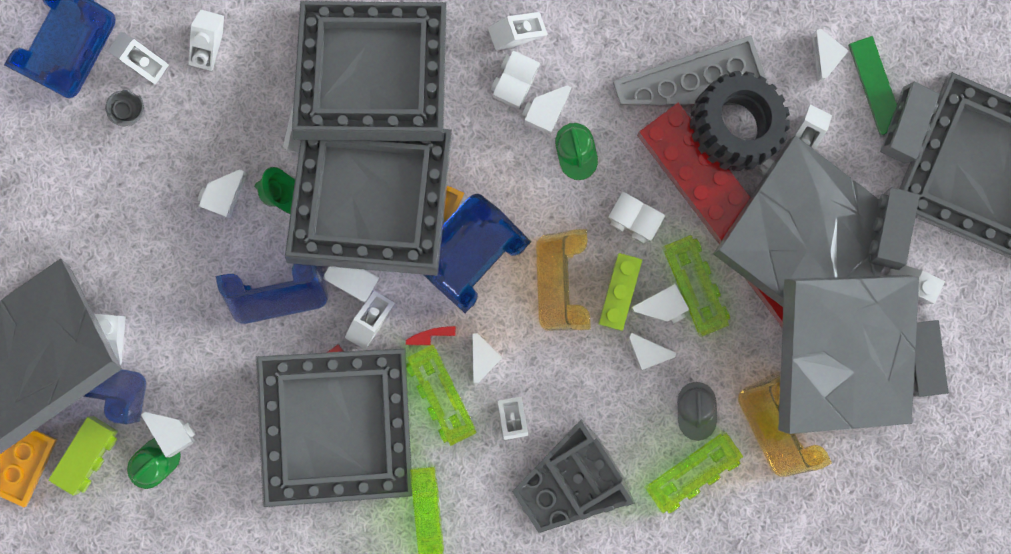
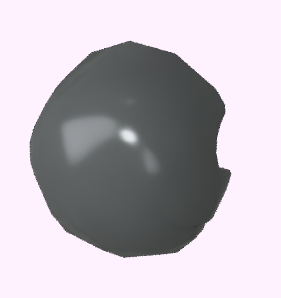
(124, 108)

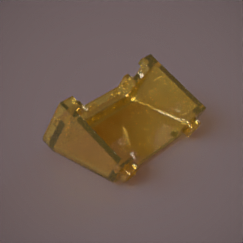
(553, 281)
(780, 449)

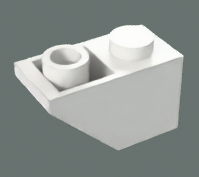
(205, 39)

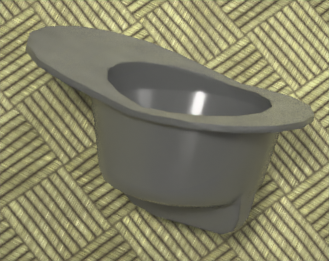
(697, 411)

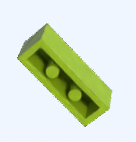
(620, 292)
(84, 456)

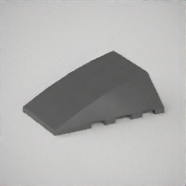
(573, 482)

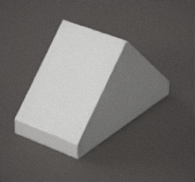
(827, 53)
(647, 352)
(483, 358)
(512, 418)

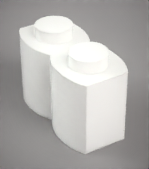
(515, 80)
(636, 218)

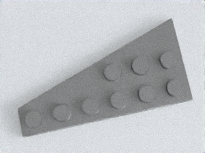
(689, 76)

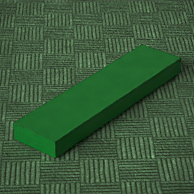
(874, 82)

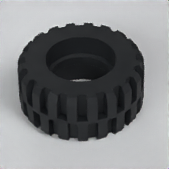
(760, 101)

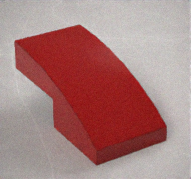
(424, 337)

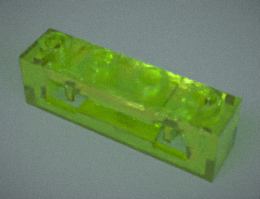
(702, 272)
(458, 432)
(691, 488)
(427, 510)

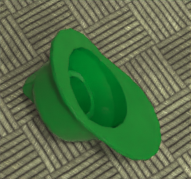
(576, 151)
(276, 189)
(150, 466)

